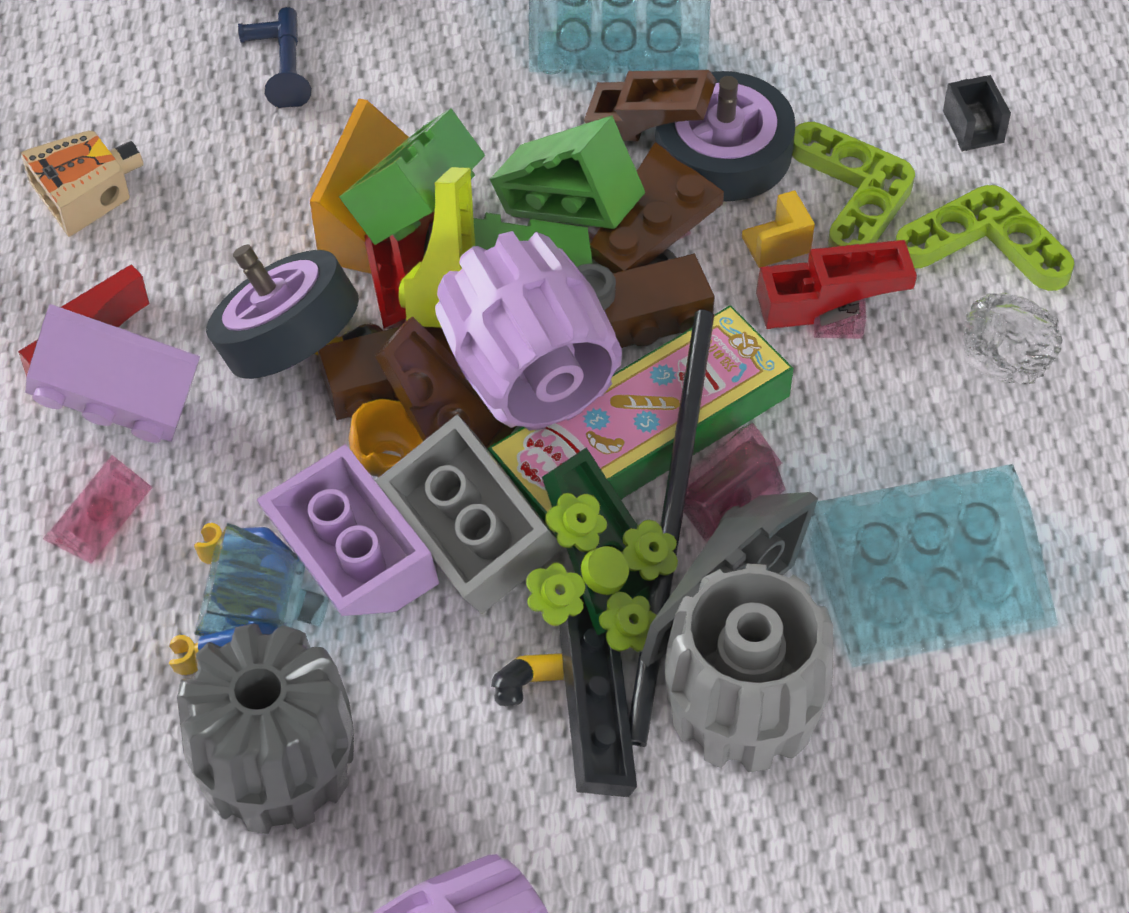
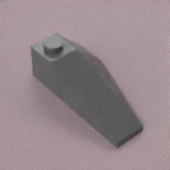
(760, 532)

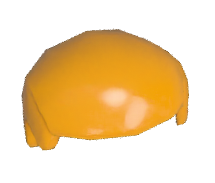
(380, 428)

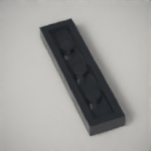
(596, 710)

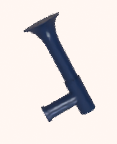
(287, 86)

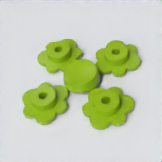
(602, 570)

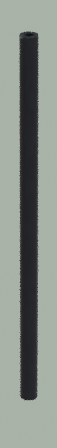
(673, 509)

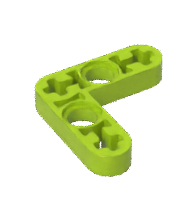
(867, 178)
(996, 226)

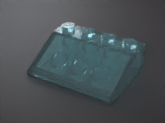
(618, 35)
(931, 565)

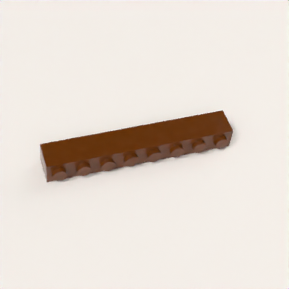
(647, 306)

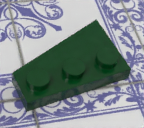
(583, 476)

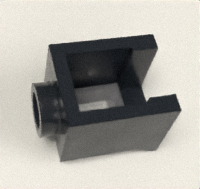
(976, 112)

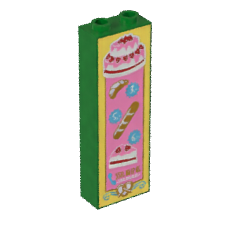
(636, 418)

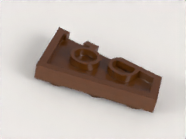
(672, 205)
(434, 385)

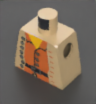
(80, 177)

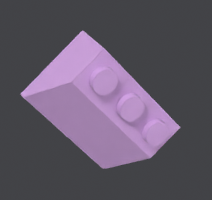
(110, 375)
(350, 536)

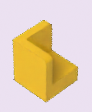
(784, 237)

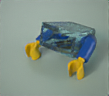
(248, 582)

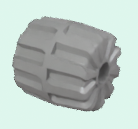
(749, 666)

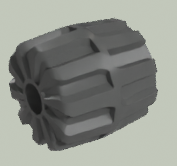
(266, 727)

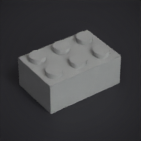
(469, 514)

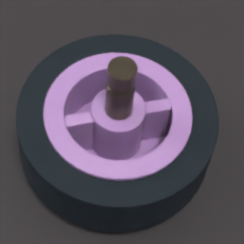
(742, 140)
(281, 312)

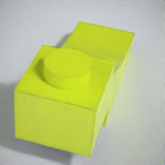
(449, 239)

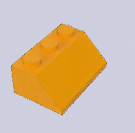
(363, 144)

